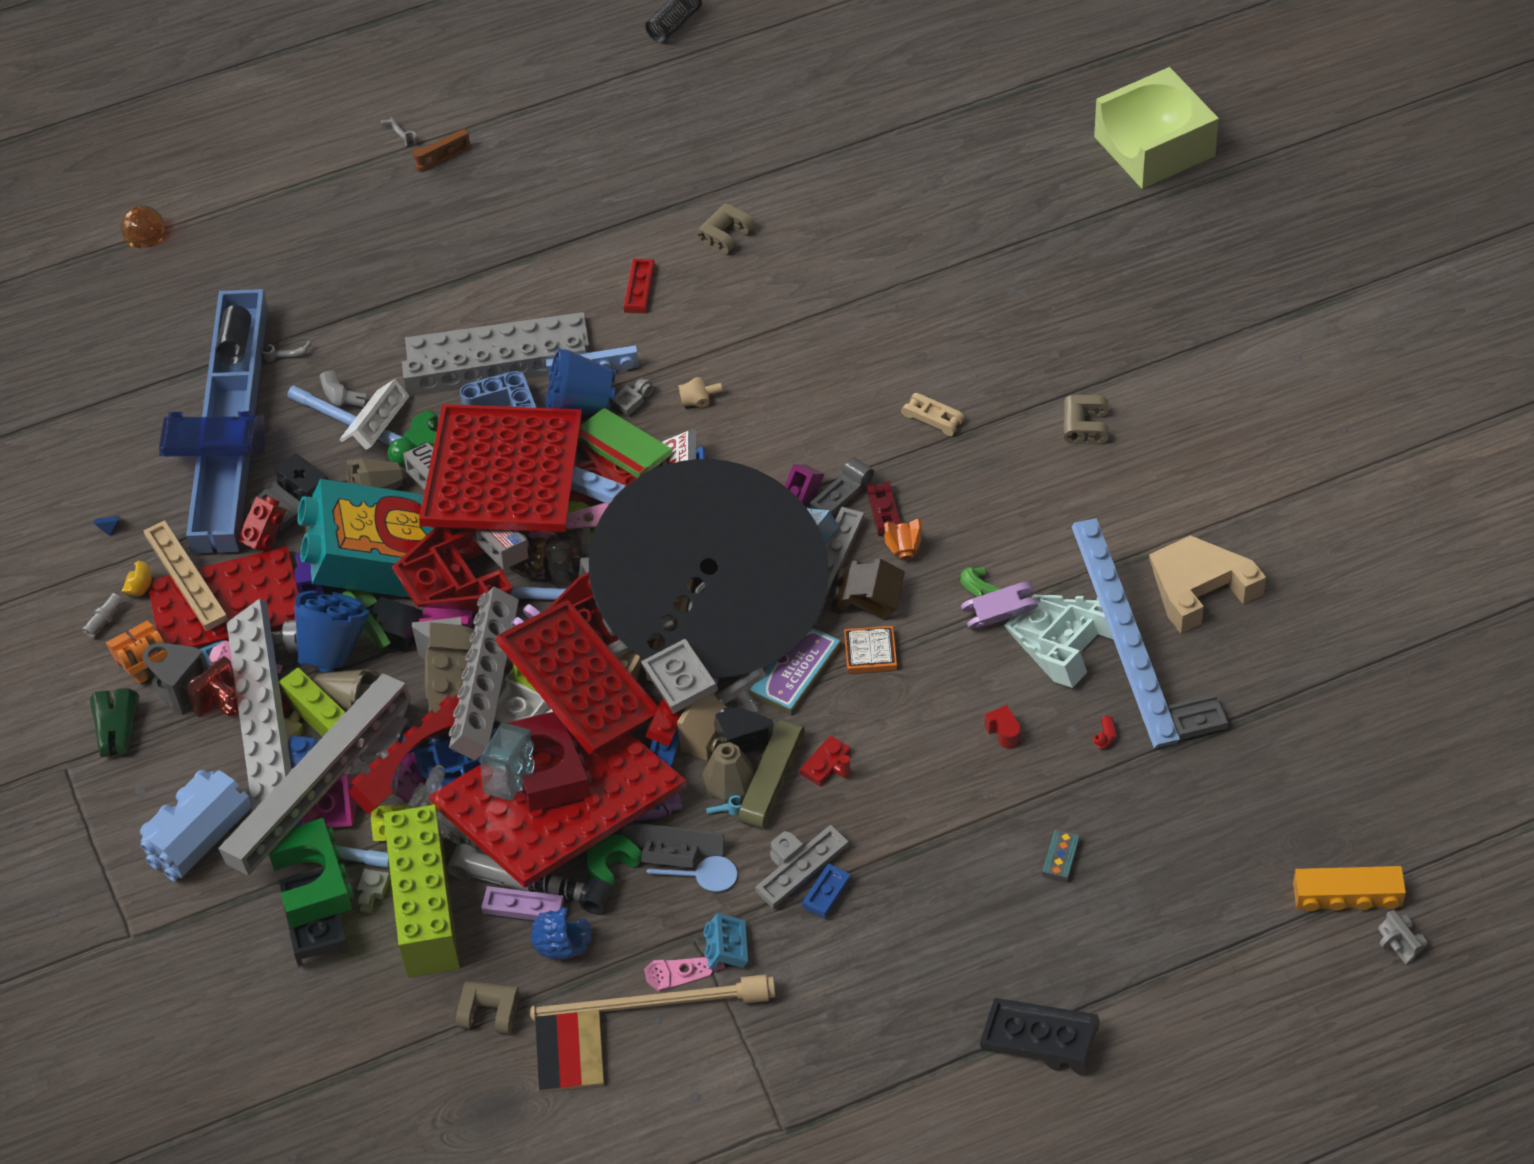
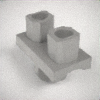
(1398, 936)

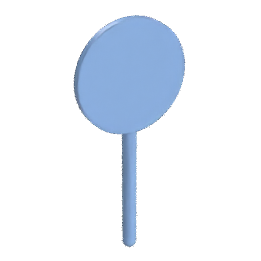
(712, 873)

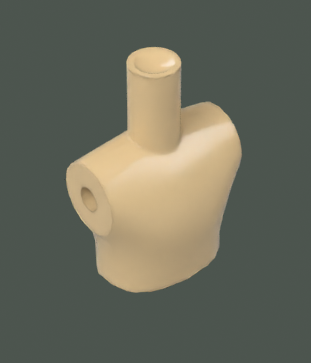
(697, 393)

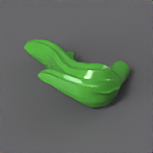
(972, 582)

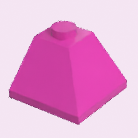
(335, 805)

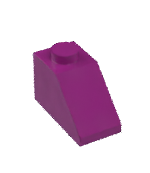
(804, 482)

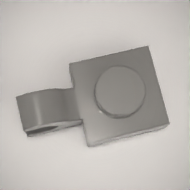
(371, 887)

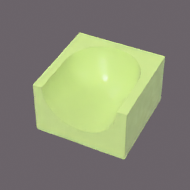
(1156, 127)

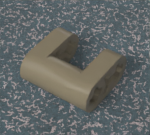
(712, 231)
(1075, 423)
(488, 995)

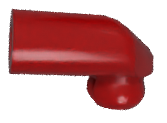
(1108, 735)

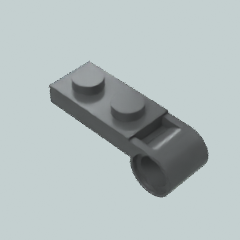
(845, 488)

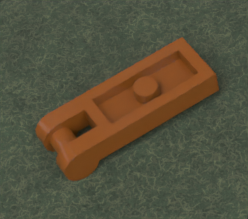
(441, 150)

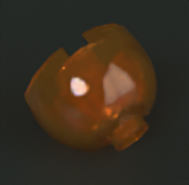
(142, 226)

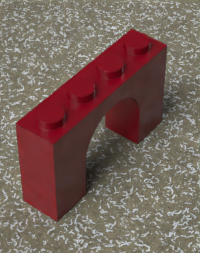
(566, 780)

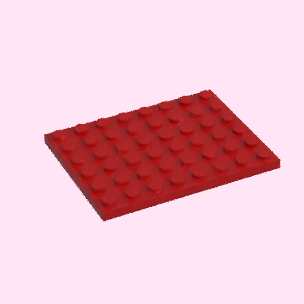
(501, 468)
(532, 844)

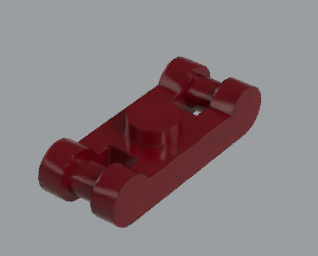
(882, 508)

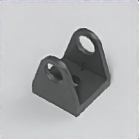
(175, 672)

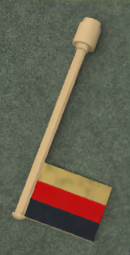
(571, 1033)

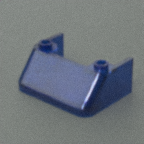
(212, 435)

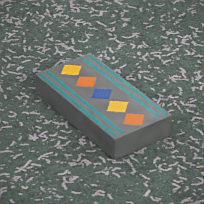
(1060, 855)

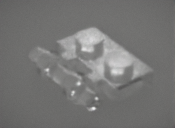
(422, 791)

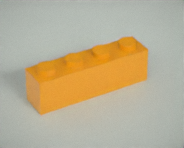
(1349, 888)

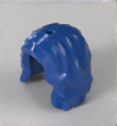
(558, 937)

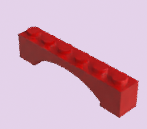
(374, 787)

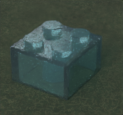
(506, 760)

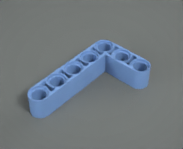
(498, 391)

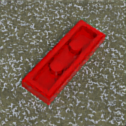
(639, 286)

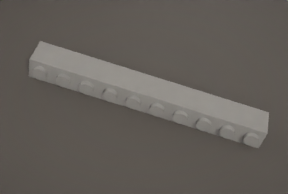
(314, 774)

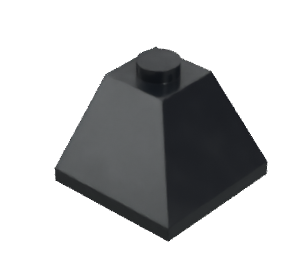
(743, 728)

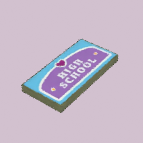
(796, 672)

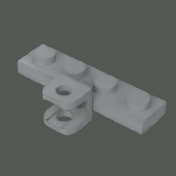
(798, 862)

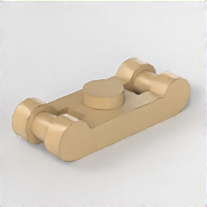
(933, 413)

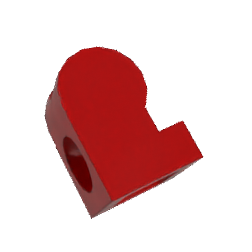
(1005, 726)

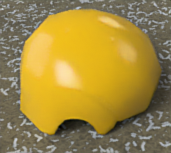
(138, 581)

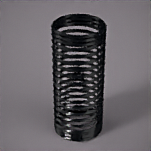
(688, 6)
(227, 336)

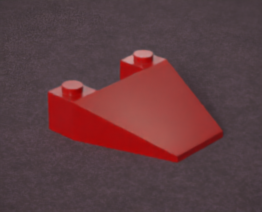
(439, 576)

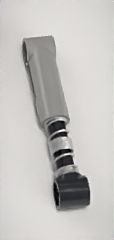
(468, 863)

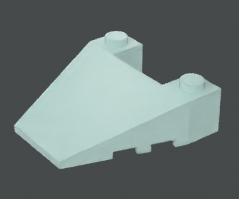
(1058, 634)

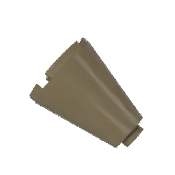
(346, 686)

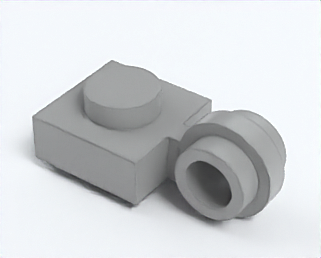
(630, 399)

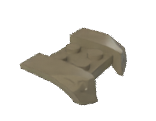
(445, 661)

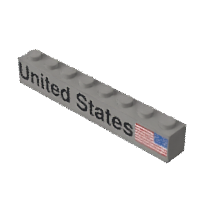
(502, 546)

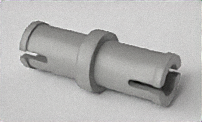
(103, 615)

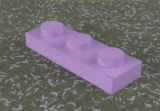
(519, 903)

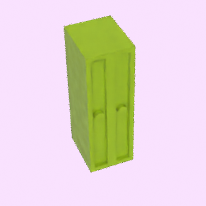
(421, 891)

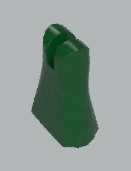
(114, 719)

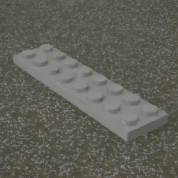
(495, 335)

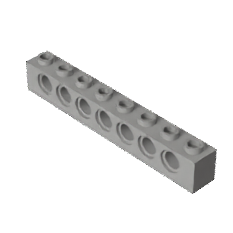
(461, 368)
(482, 675)

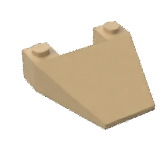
(1195, 568)

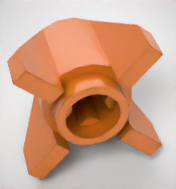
(903, 538)

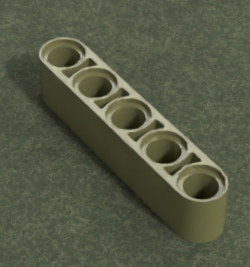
(771, 774)

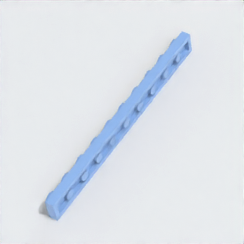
(1125, 633)

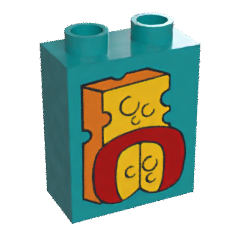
(359, 535)

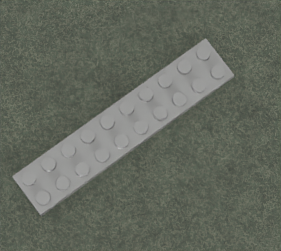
(258, 700)

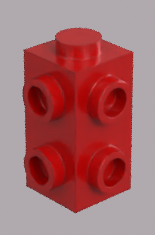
(262, 523)

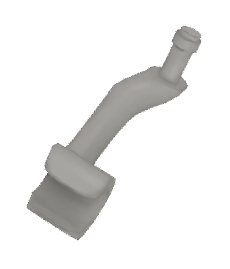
(407, 136)
(271, 355)

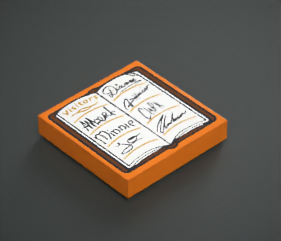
(870, 649)

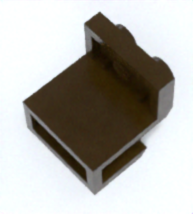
(868, 586)

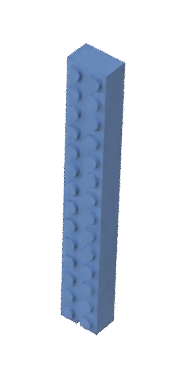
(222, 480)

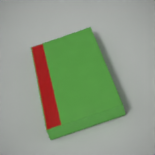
(623, 443)

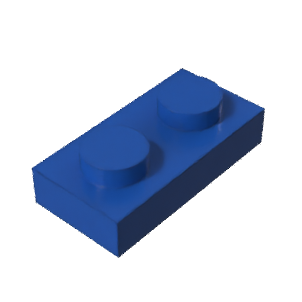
(826, 891)

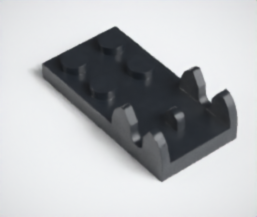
(317, 936)
(1041, 1033)

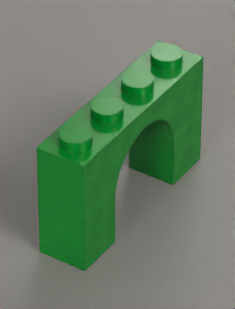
(326, 894)

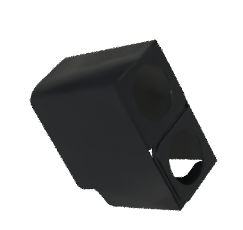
(397, 622)

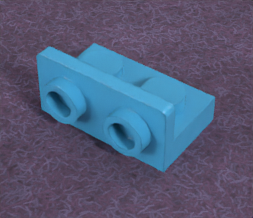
(726, 941)

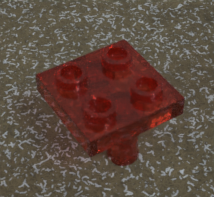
(214, 688)

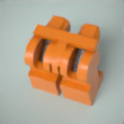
(130, 652)

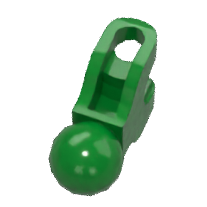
(421, 432)
(607, 851)

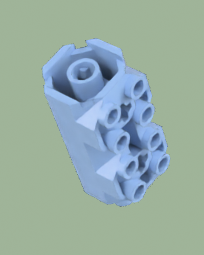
(186, 832)

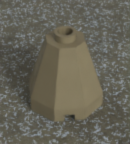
(375, 473)
(728, 773)

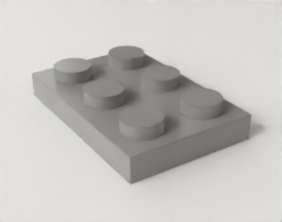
(679, 675)

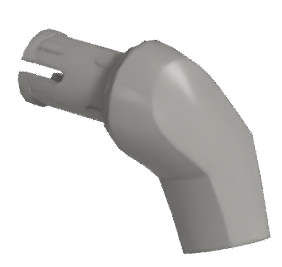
(337, 393)

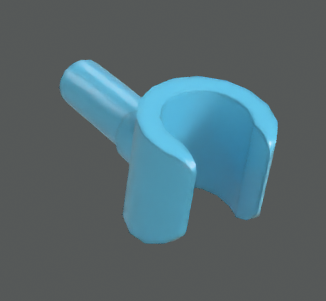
(730, 807)

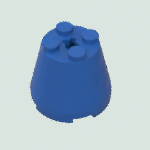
(579, 383)
(327, 628)

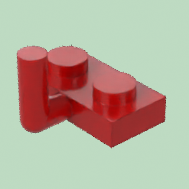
(828, 758)

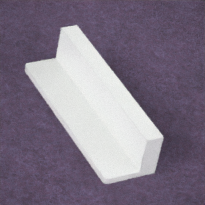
(377, 414)

